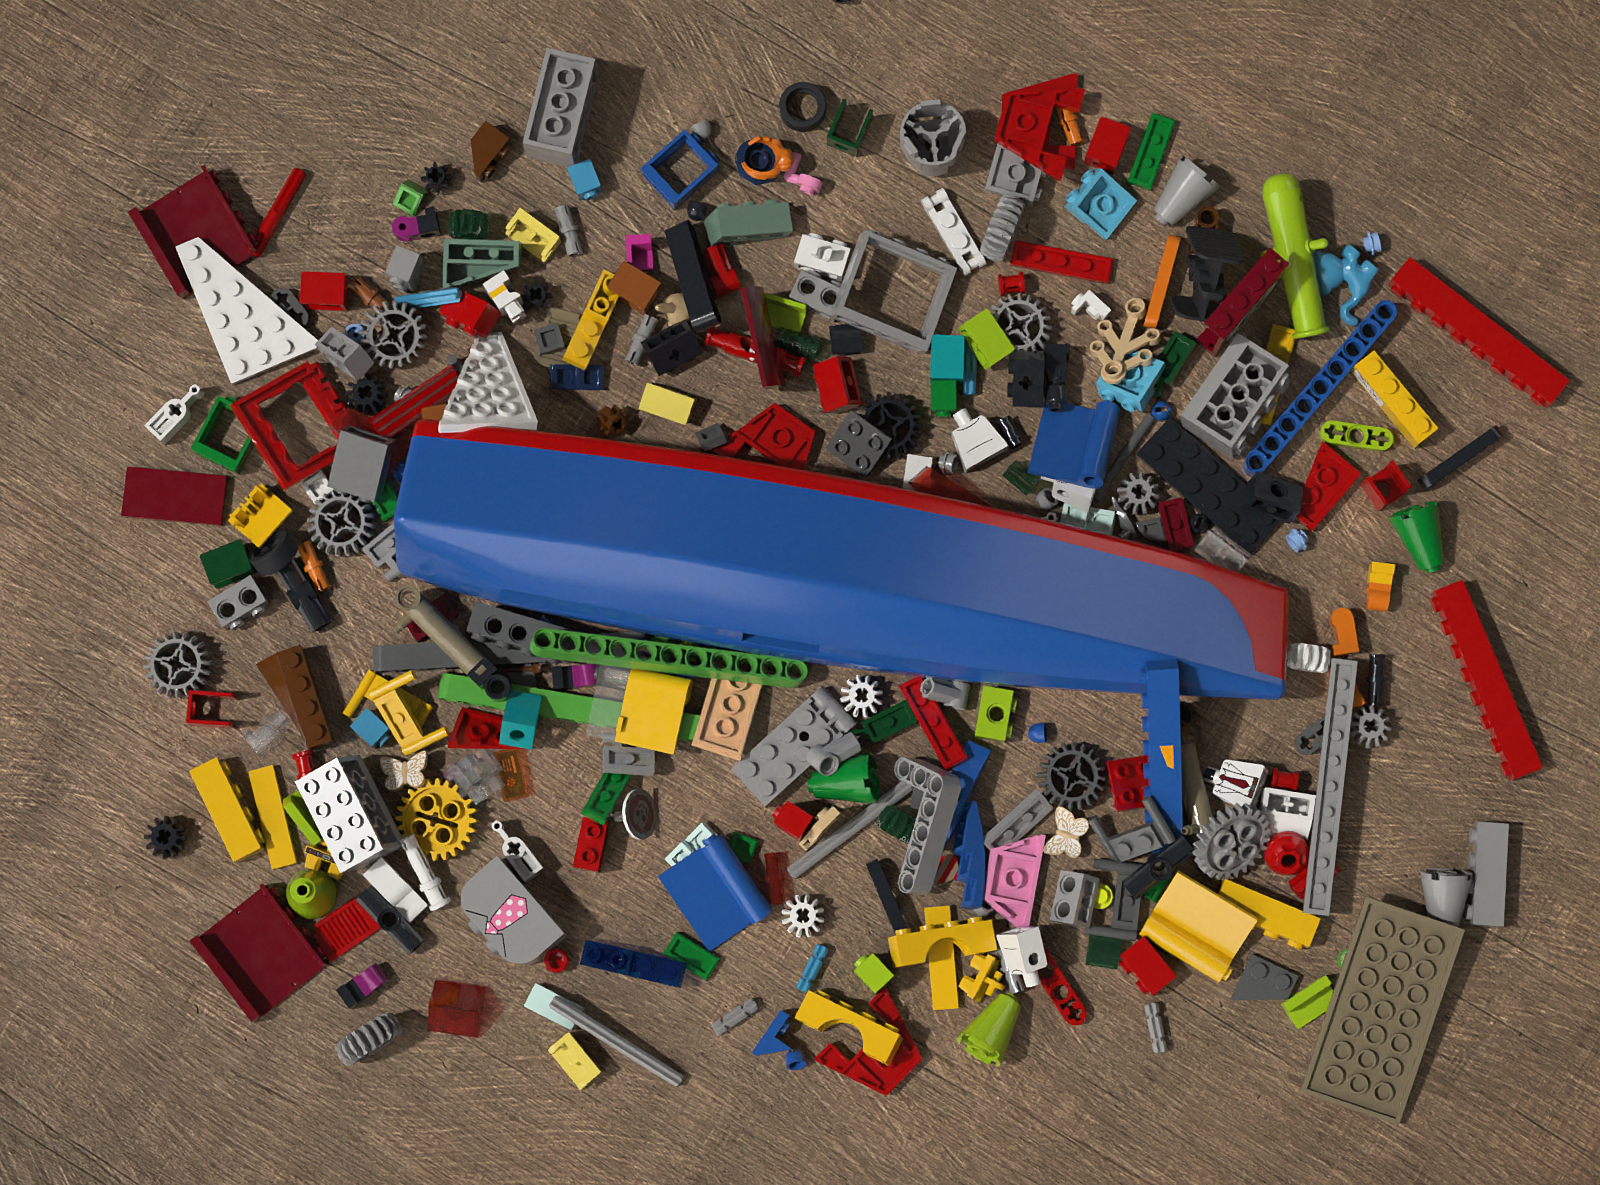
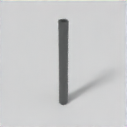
(1124, 455)

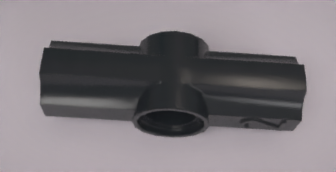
(303, 596)
(1145, 877)
(378, 908)

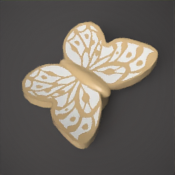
(405, 773)
(1067, 834)

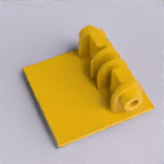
(259, 515)

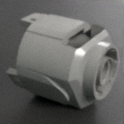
(947, 131)

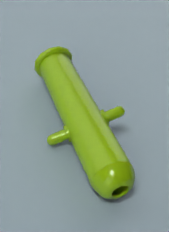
(1293, 243)

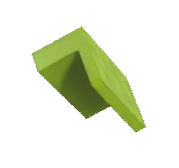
(786, 313)
(986, 339)
(299, 812)
(1309, 1002)

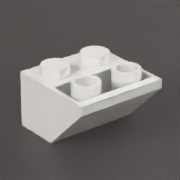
(1287, 811)

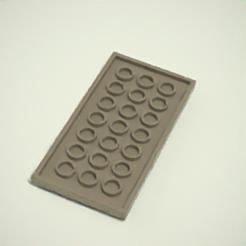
(1382, 1010)

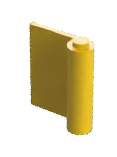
(1198, 926)

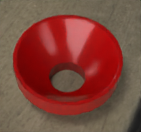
(1287, 843)

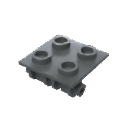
(858, 443)

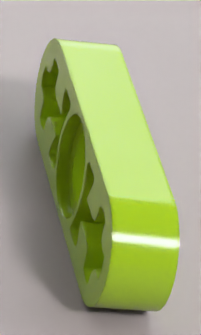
(1338, 427)

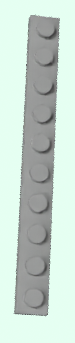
(1330, 787)

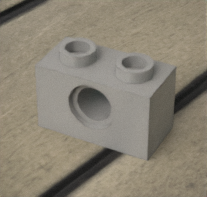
(405, 269)

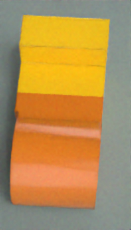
(1379, 586)

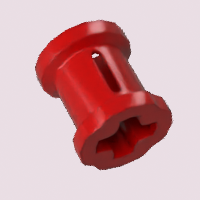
(1011, 284)
(304, 762)
(1284, 780)

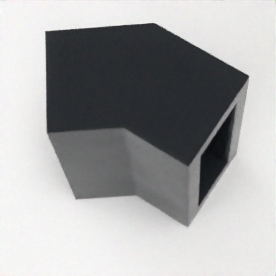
(845, 339)

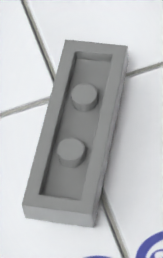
(1018, 821)

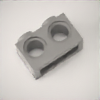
(815, 300)
(344, 353)
(236, 596)
(1074, 899)

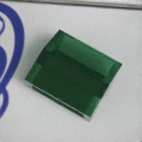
(1022, 471)
(1103, 952)

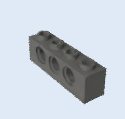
(484, 615)

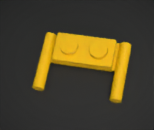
(370, 681)
(400, 717)

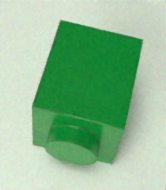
(943, 398)

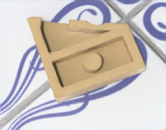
(825, 820)

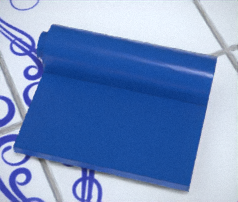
(1075, 444)
(715, 892)

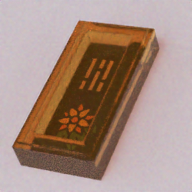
(512, 774)

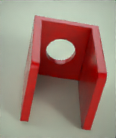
(1107, 145)
(324, 291)
(1394, 478)
(192, 708)

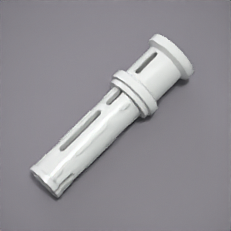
(429, 882)

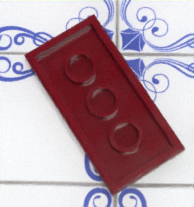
(174, 496)

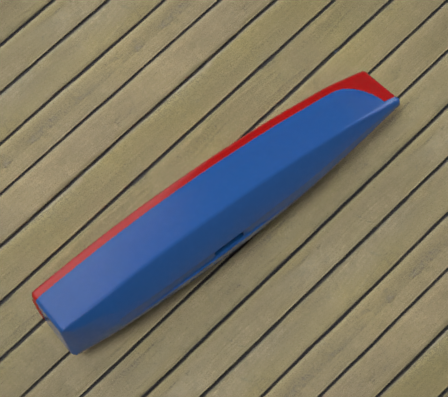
(822, 567)

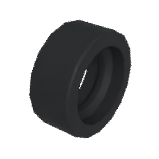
(792, 90)
(274, 553)

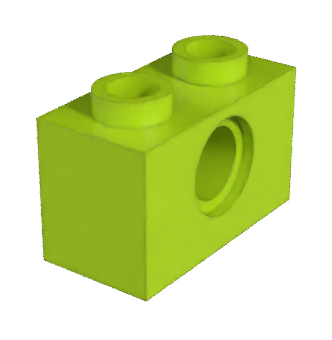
(986, 727)
(872, 972)

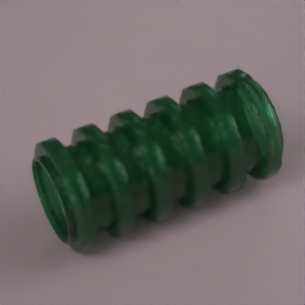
(798, 343)

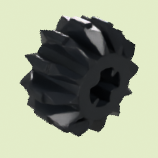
(366, 385)
(174, 840)

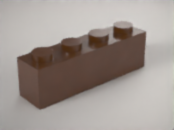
(296, 689)

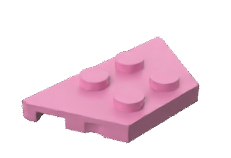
(1013, 878)

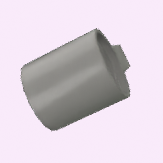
(951, 693)
(827, 758)

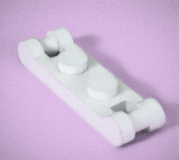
(953, 232)

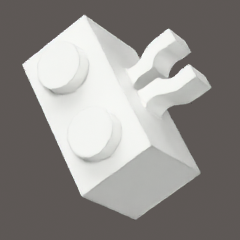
(822, 256)

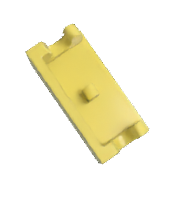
(533, 235)
(667, 403)
(575, 1060)

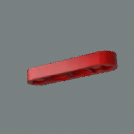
(1059, 979)

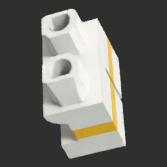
(505, 302)

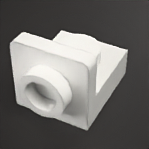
(1094, 305)

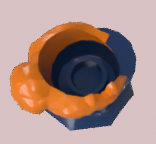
(762, 159)

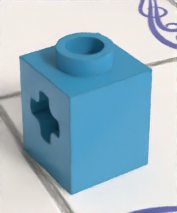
(585, 180)
(371, 729)

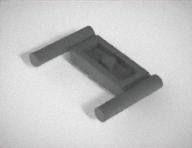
(1138, 839)
(1125, 906)

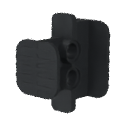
(1211, 250)

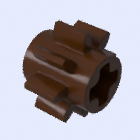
(611, 420)

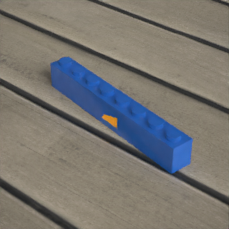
(1162, 741)

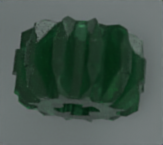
(468, 224)
(896, 823)

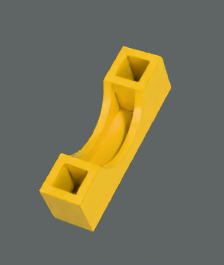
(971, 938)
(820, 1013)

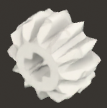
(1309, 658)
(853, 696)
(811, 915)

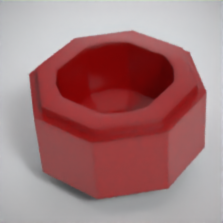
(556, 960)

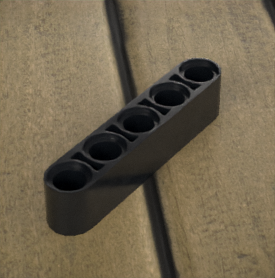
(693, 276)

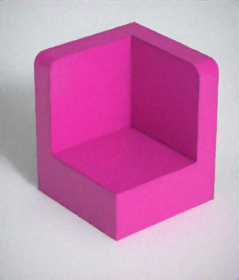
(640, 251)

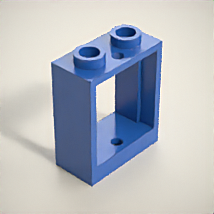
(661, 186)

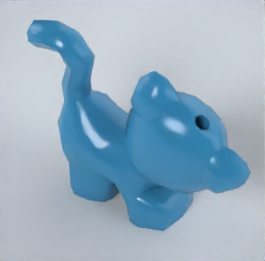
(1333, 271)

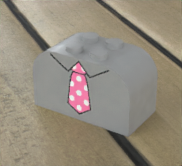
(509, 915)

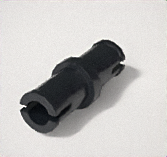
(1376, 680)

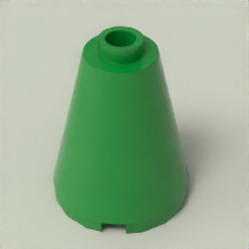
(1421, 534)
(851, 782)

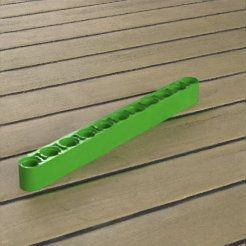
(657, 662)
(553, 703)

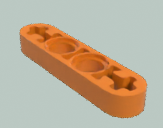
(1162, 281)

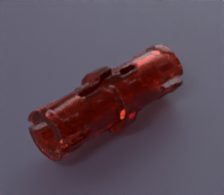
(774, 878)

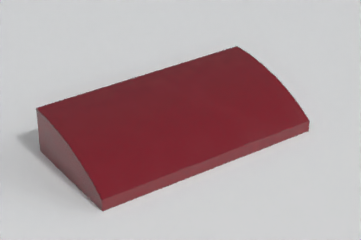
(762, 337)

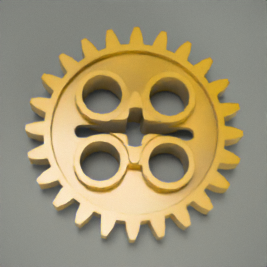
(443, 797)

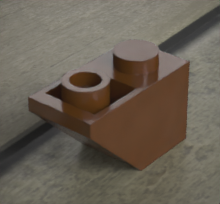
(487, 148)

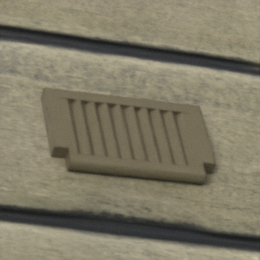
(567, 324)

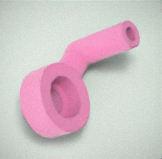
(807, 183)

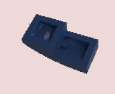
(573, 378)

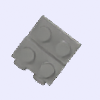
(1014, 177)

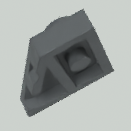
(1263, 981)

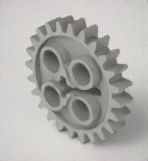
(1231, 841)

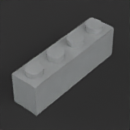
(1489, 874)

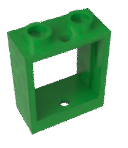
(199, 446)

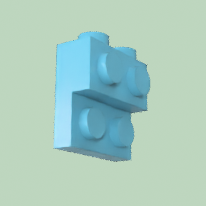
(1099, 202)
(1136, 387)

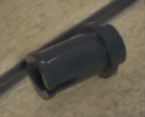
(1010, 432)

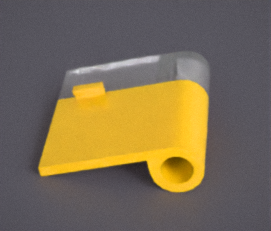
(638, 707)

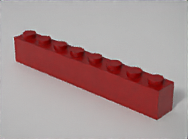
(1478, 333)
(1486, 680)

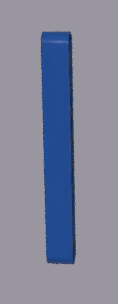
(1324, 377)

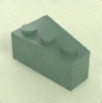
(748, 222)
(478, 260)

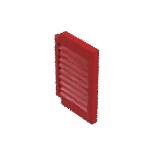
(344, 929)

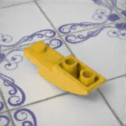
(591, 323)

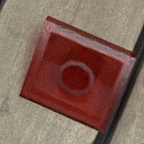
(456, 1008)

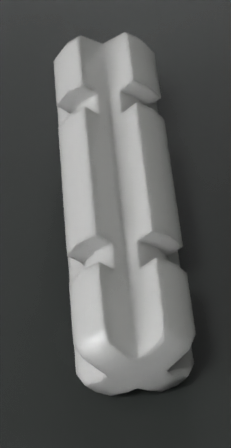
(735, 1016)
(1155, 1027)

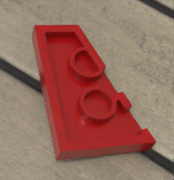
(1325, 485)
(477, 731)

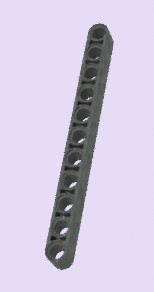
(432, 658)

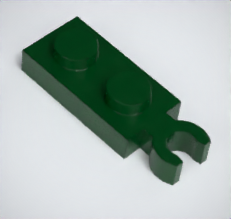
(1175, 356)
(886, 723)

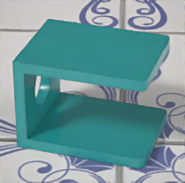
(947, 358)
(520, 719)

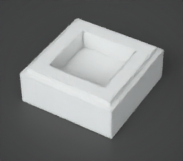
(317, 486)

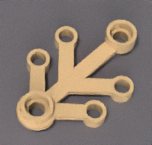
(1124, 345)

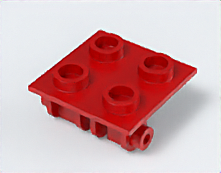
(1127, 782)

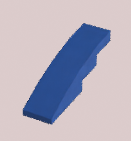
(970, 846)

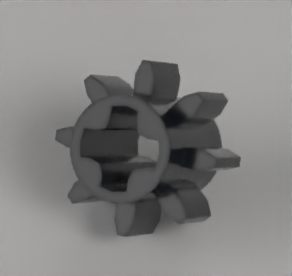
(442, 181)
(537, 290)

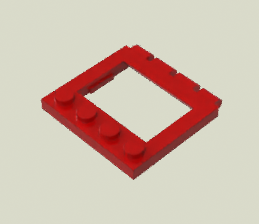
(266, 439)

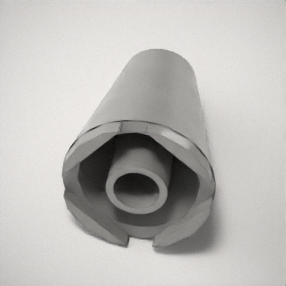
(1183, 192)
(1445, 893)

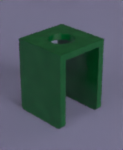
(842, 145)
(227, 564)

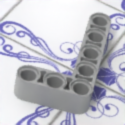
(932, 822)

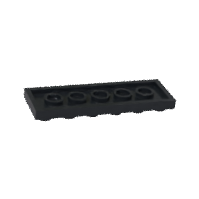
(1205, 484)

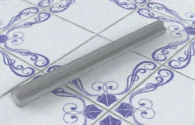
(848, 829)
(616, 1041)

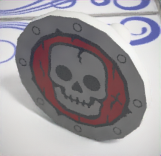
(638, 814)

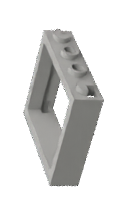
(917, 256)

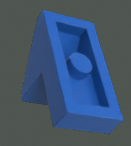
(770, 1044)

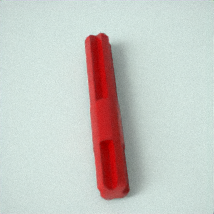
(278, 210)

